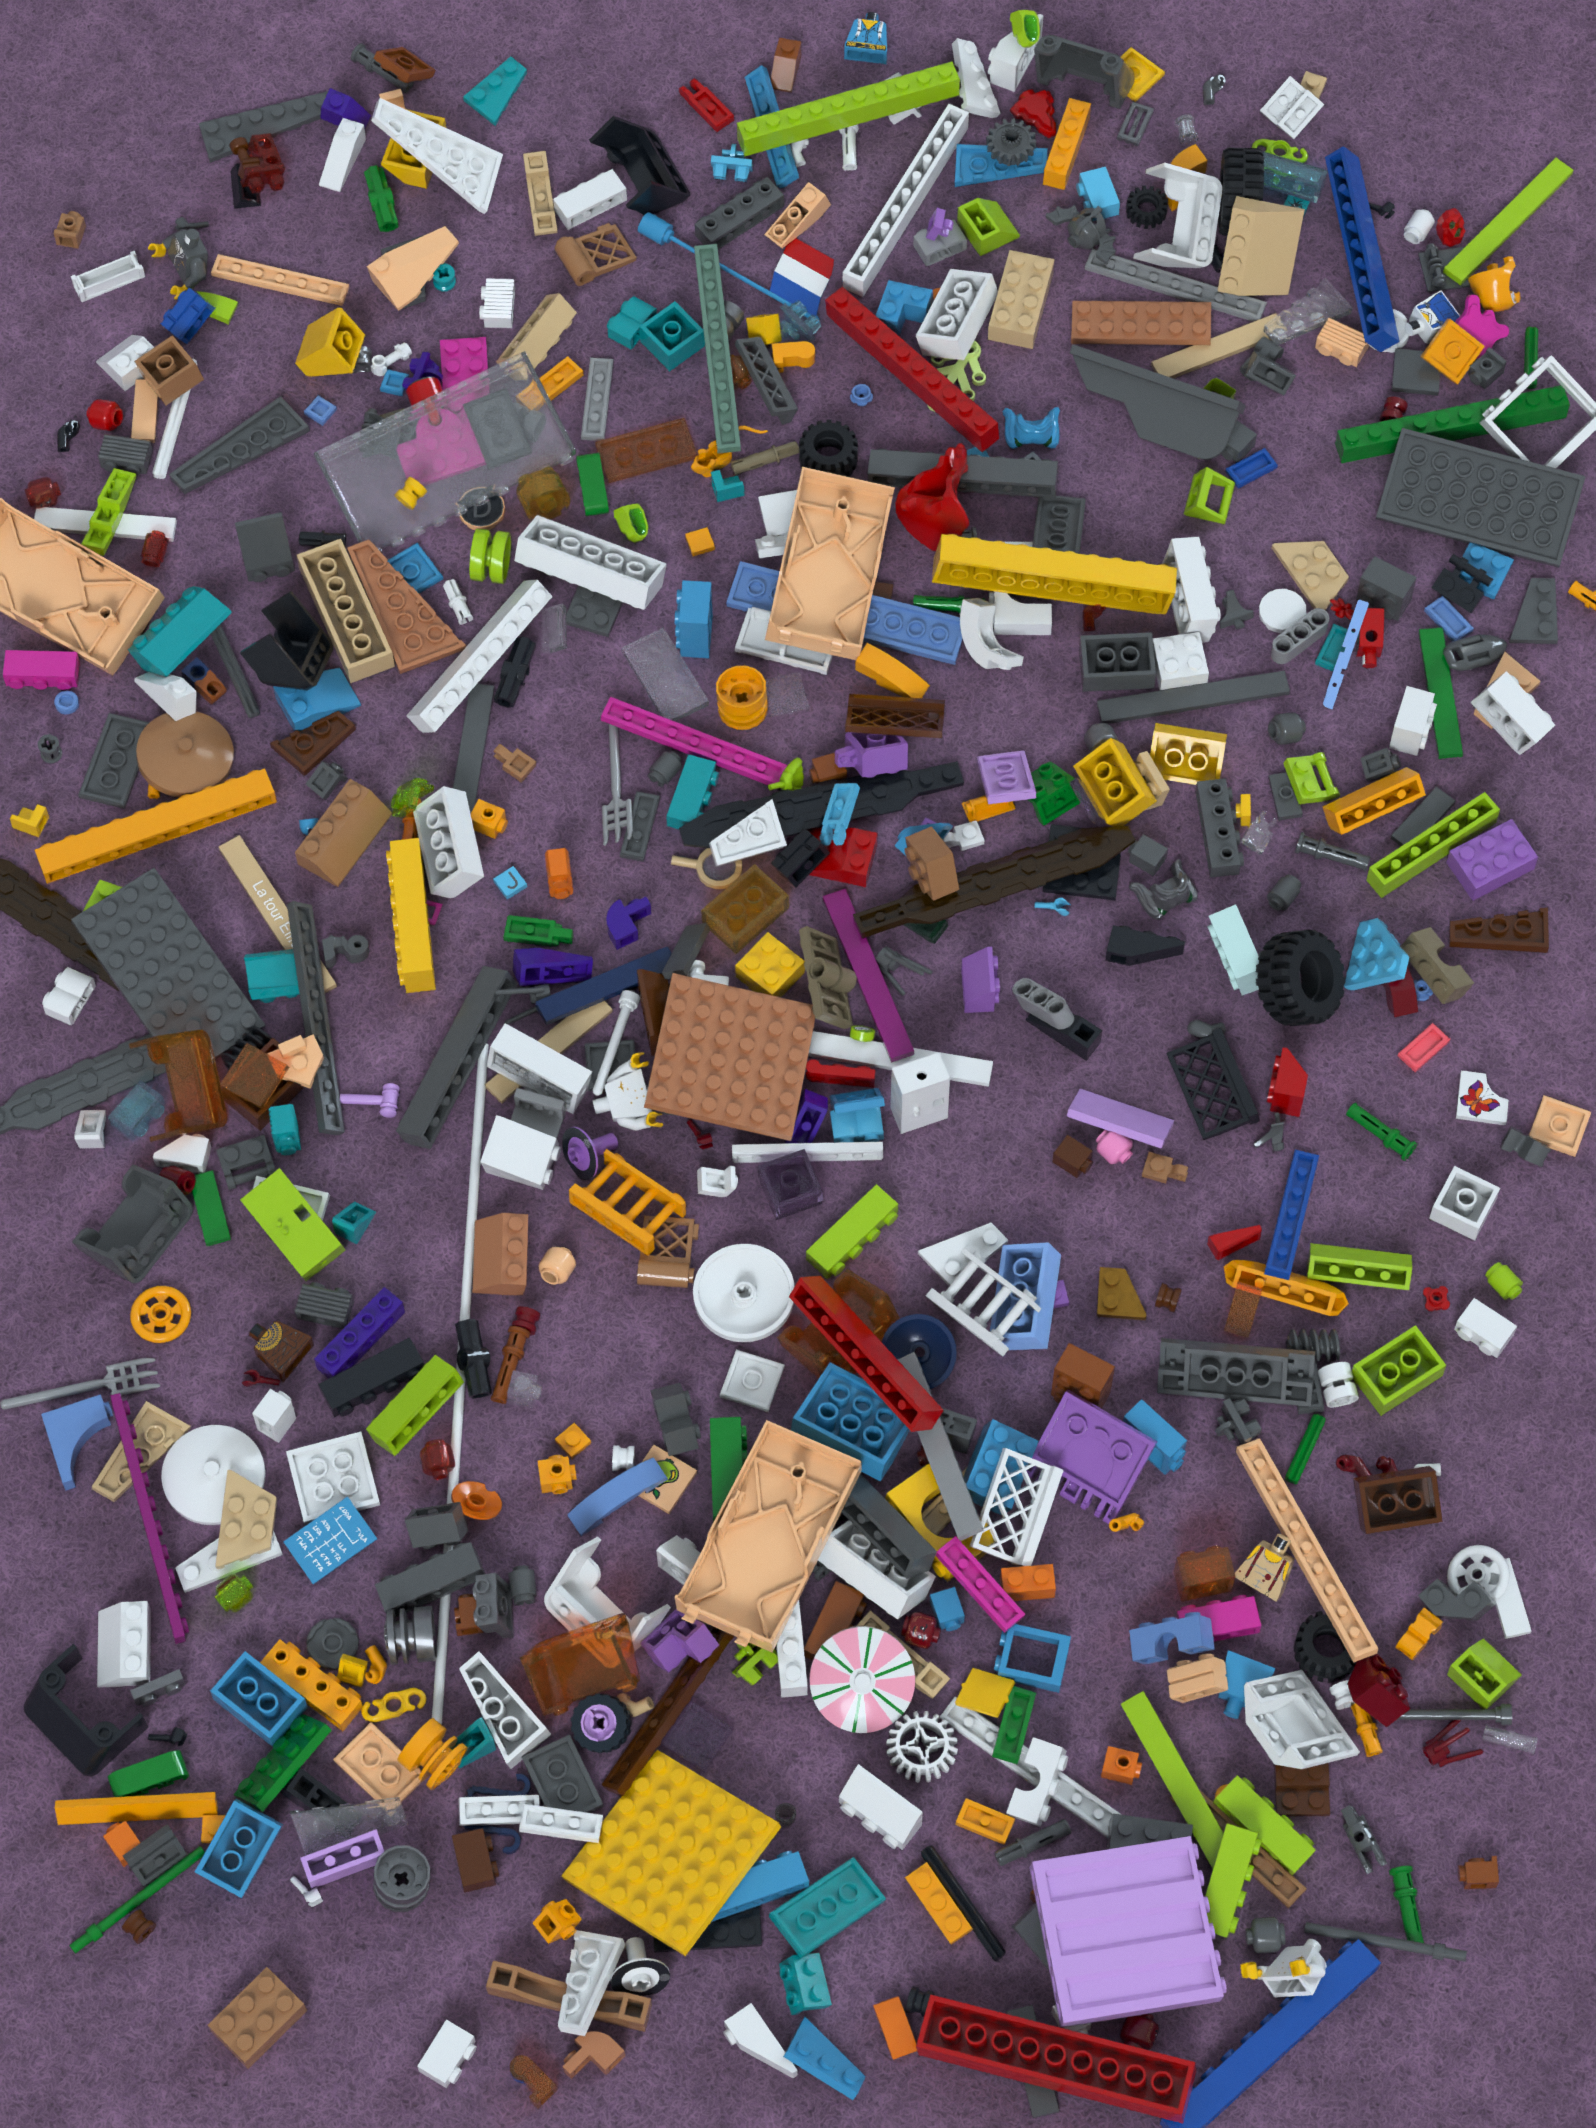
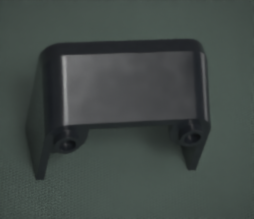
(646, 163)
(297, 650)
(84, 1748)

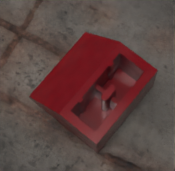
(1378, 1689)

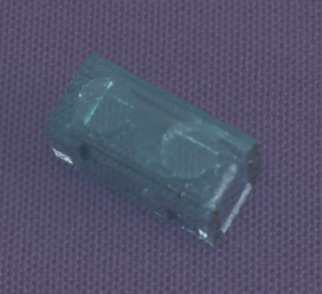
(137, 1111)

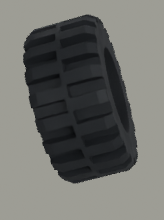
(1240, 176)
(1279, 978)

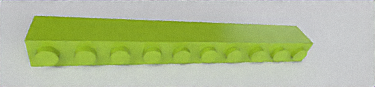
(848, 109)

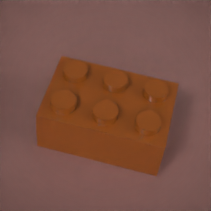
(1083, 1375)

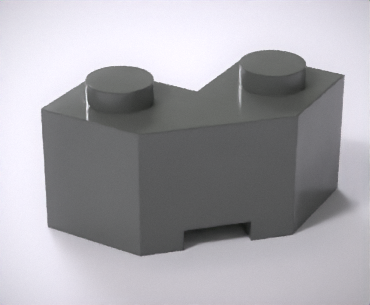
(674, 1419)
(1468, 1605)

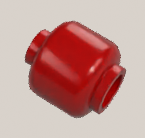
(104, 415)

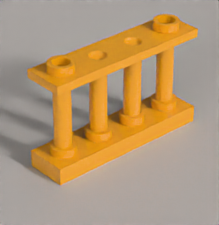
(623, 1224)

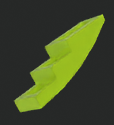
(109, 511)

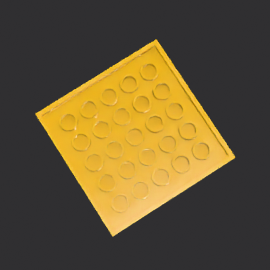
(671, 1852)

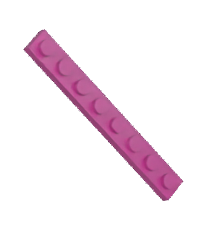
(692, 742)

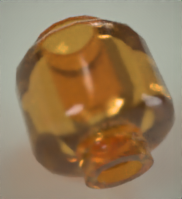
(740, 373)

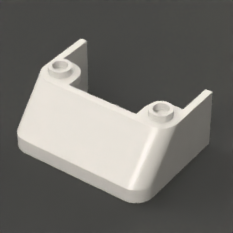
(1195, 219)
(579, 1602)

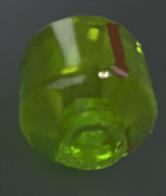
(234, 1593)

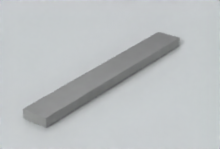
(1176, 286)
(945, 1466)

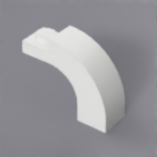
(979, 638)

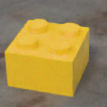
(770, 967)

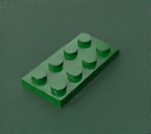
(282, 1762)

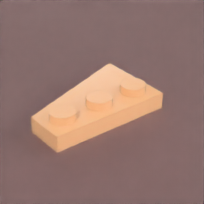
(1526, 680)

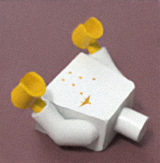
(627, 1096)
(1292, 1972)

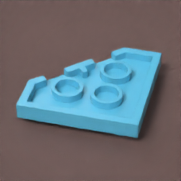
(1375, 957)

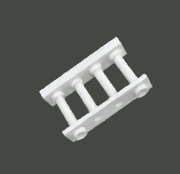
(978, 1324)

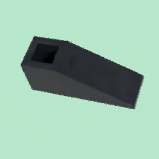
(1137, 947)
(1080, 1037)

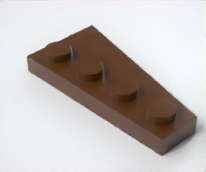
(1513, 933)

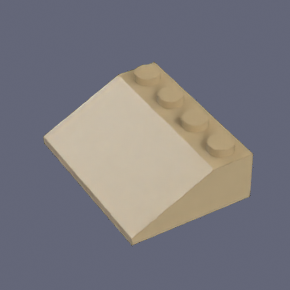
(1260, 248)

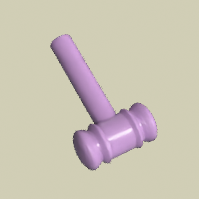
(387, 1100)

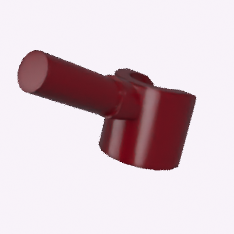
(701, 1138)
(259, 1379)

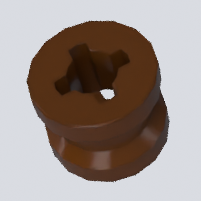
(1168, 1297)
(138, 1926)

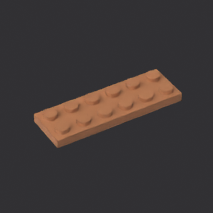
(1141, 322)

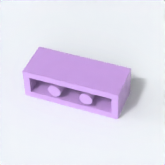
(342, 1859)

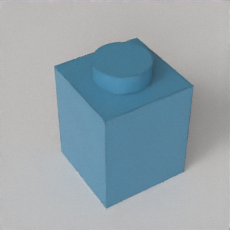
(947, 1609)

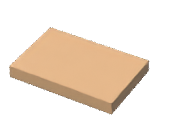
(374, 1765)

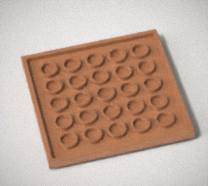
(731, 1057)

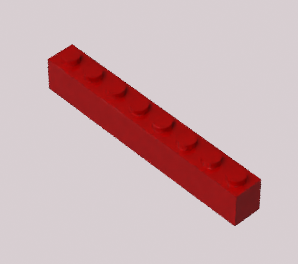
(866, 1353)

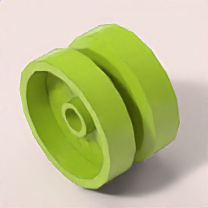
(490, 556)

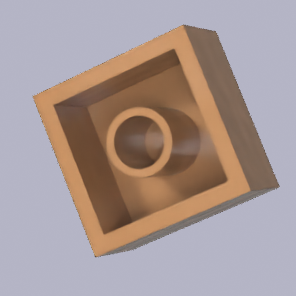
(169, 370)
(931, 863)

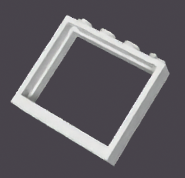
(1523, 382)

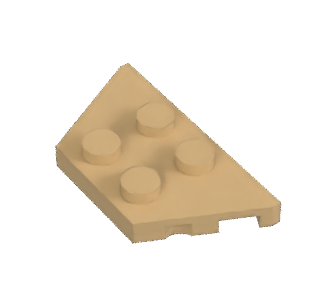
(1313, 570)
(245, 1521)

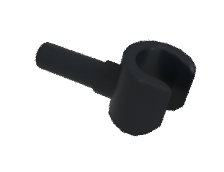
(1386, 208)
(177, 1735)

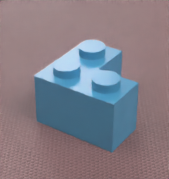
(903, 302)

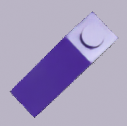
(547, 966)

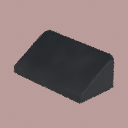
(242, 195)

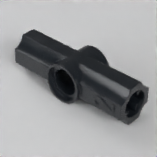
(514, 672)
(473, 1358)

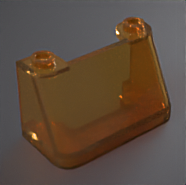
(865, 1300)
(582, 1664)

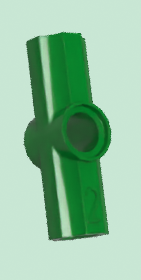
(381, 199)

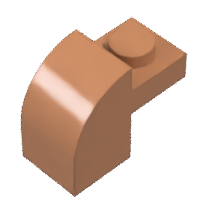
(595, 2047)

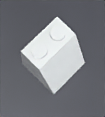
(520, 1153)

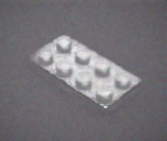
(665, 675)

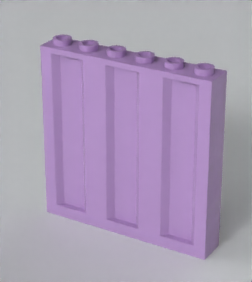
(1127, 1931)

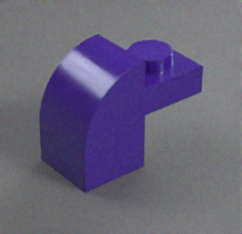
(620, 921)

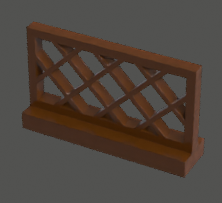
(898, 714)

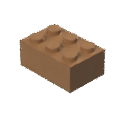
(257, 2017)

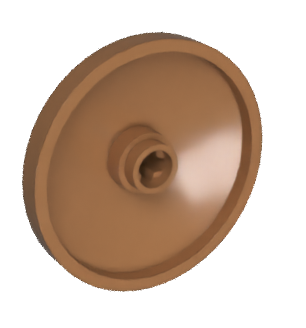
(184, 754)

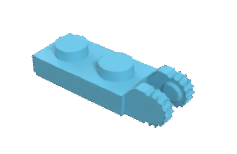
(839, 813)

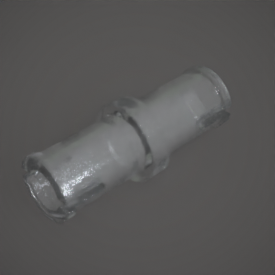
(1510, 1739)

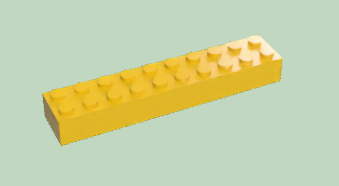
(1054, 574)

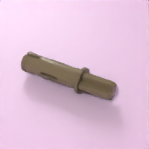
(765, 457)

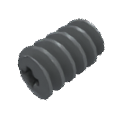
(1321, 1344)

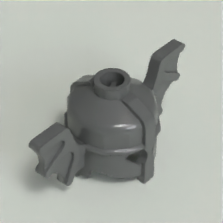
(1083, 232)

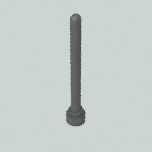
(1500, 1714)

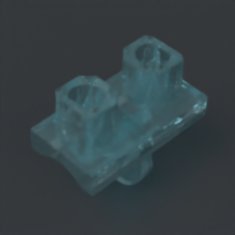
(793, 314)

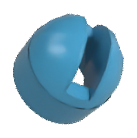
(306, 824)

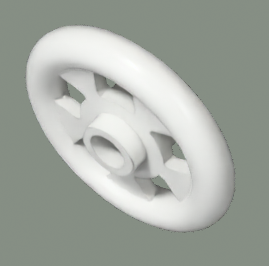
(1477, 1553)

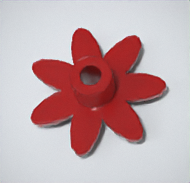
(1342, 609)

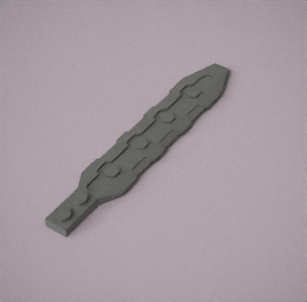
(78, 1087)

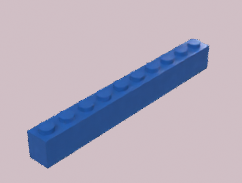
(1362, 249)
(1276, 2037)

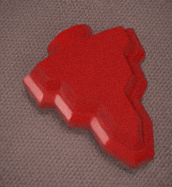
(1036, 111)

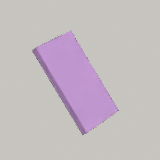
(1120, 1118)

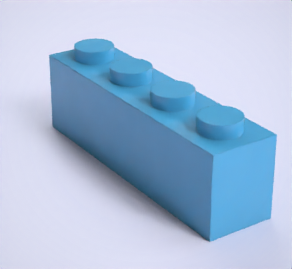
(767, 1883)

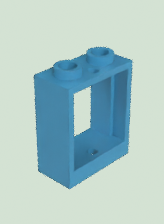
(1170, 1443)
(1030, 1679)

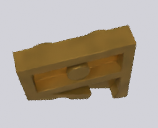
(1117, 1296)

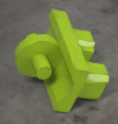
(746, 1668)

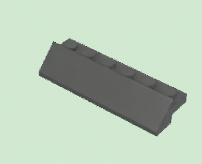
(1236, 1372)

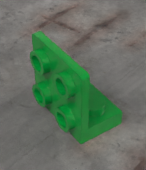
(1053, 792)

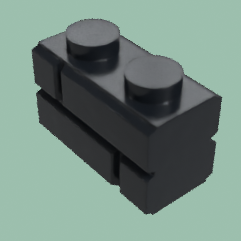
(800, 857)

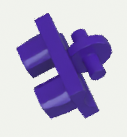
(422, 368)

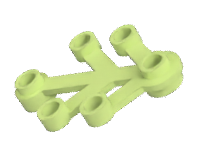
(956, 371)

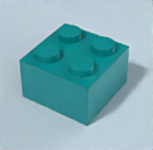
(672, 336)

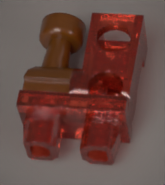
(263, 167)

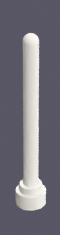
(628, 1002)

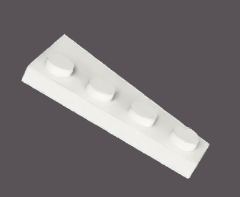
(974, 83)
(590, 1972)

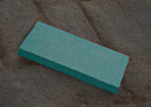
(827, 1907)

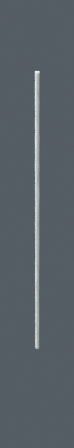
(457, 1422)

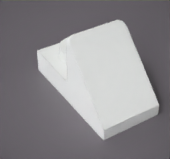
(90, 1129)

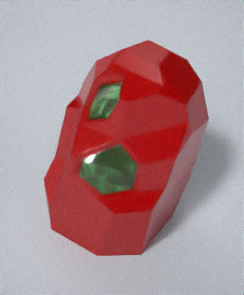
(1450, 227)

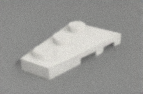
(750, 837)
(947, 1258)

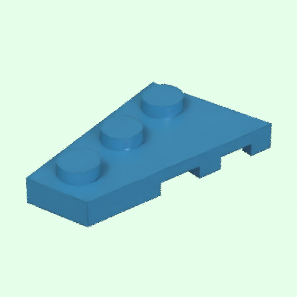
(823, 2060)

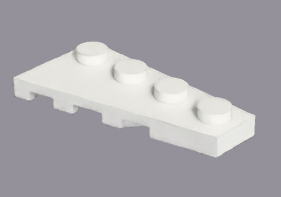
(201, 1568)

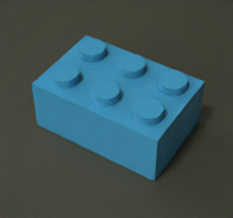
(694, 619)
(985, 1459)
(258, 1698)
(239, 1848)

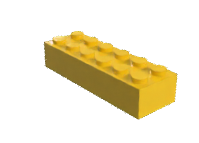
(410, 915)

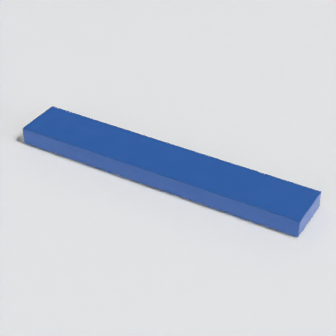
(1291, 1215)

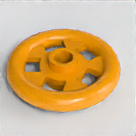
(172, 1330)

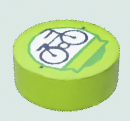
(862, 1033)

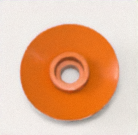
(477, 1500)

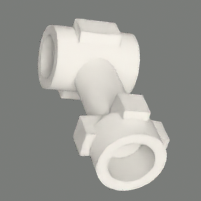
(380, 363)

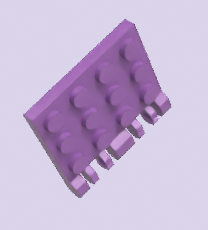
(1094, 1453)

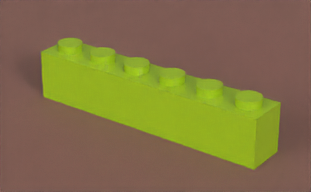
(1432, 845)

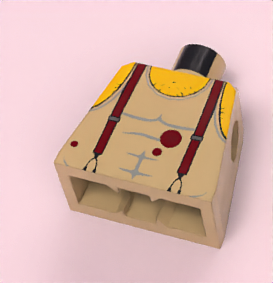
(1268, 1567)

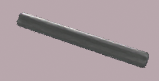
(235, 672)

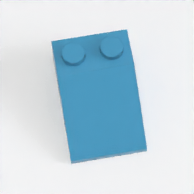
(328, 696)

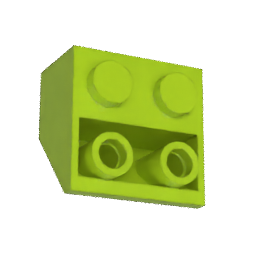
(985, 225)
(1483, 1673)

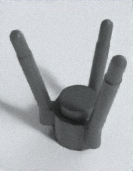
(891, 960)
(535, 993)

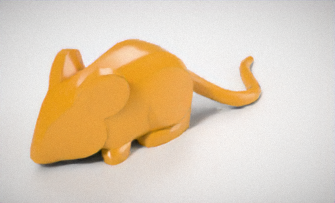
(710, 460)

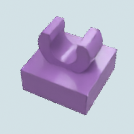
(938, 225)

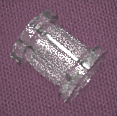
(1186, 129)

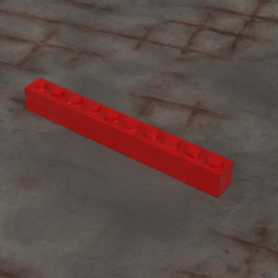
(912, 369)

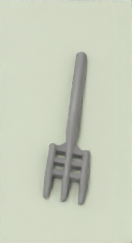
(616, 803)
(109, 1382)

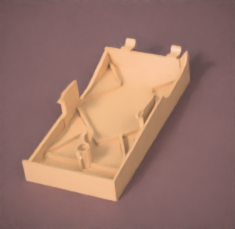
(830, 563)
(70, 591)
(768, 1536)

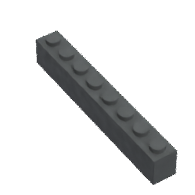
(984, 474)
(456, 1058)

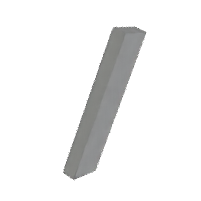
(597, 399)

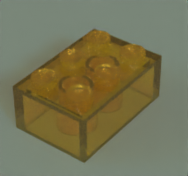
(745, 909)

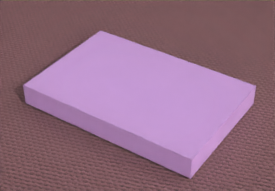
(1006, 777)

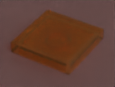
(254, 1076)

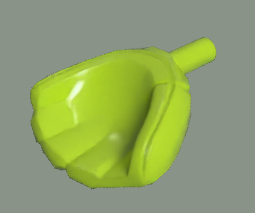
(791, 777)

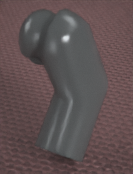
(1211, 87)

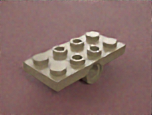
(827, 978)

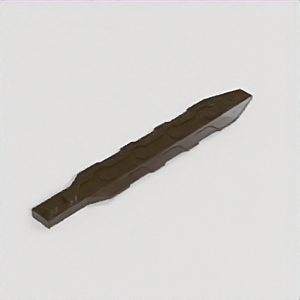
(1002, 877)
(45, 915)

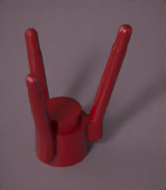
(1437, 1750)

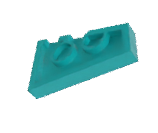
(496, 90)

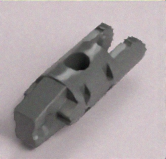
(1355, 1827)

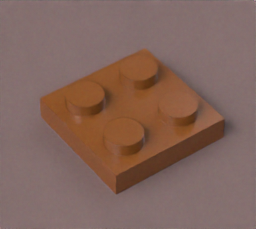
(404, 64)

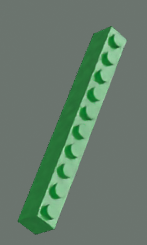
(1452, 423)

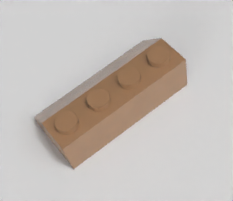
(343, 833)

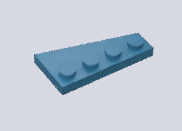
(976, 165)

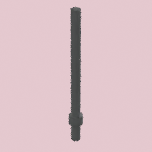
(1438, 1950)

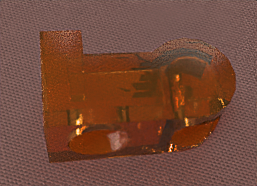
(527, 2072)

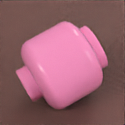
(1114, 1147)

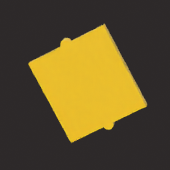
(985, 1692)

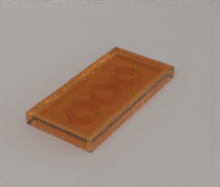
(646, 450)

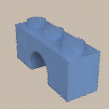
(1151, 1640)

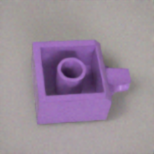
(873, 753)

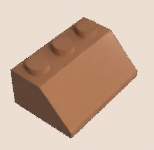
(500, 1254)

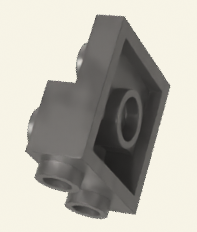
(493, 1605)

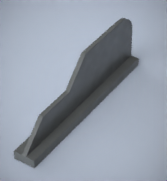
(1163, 407)

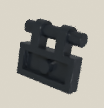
(1458, 590)

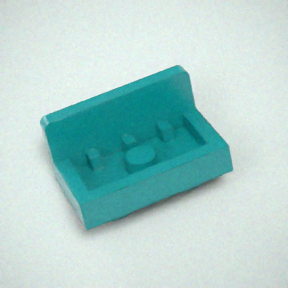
(804, 1983)

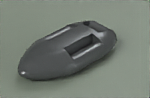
(1474, 651)

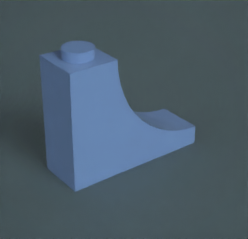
(71, 1428)

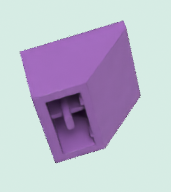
(980, 981)

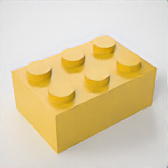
(1115, 783)

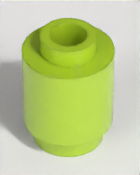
(1504, 1281)

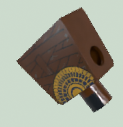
(280, 1347)

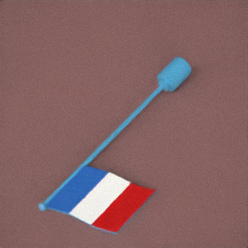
(798, 275)

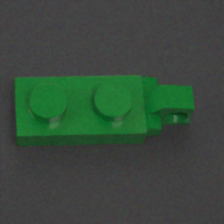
(536, 931)

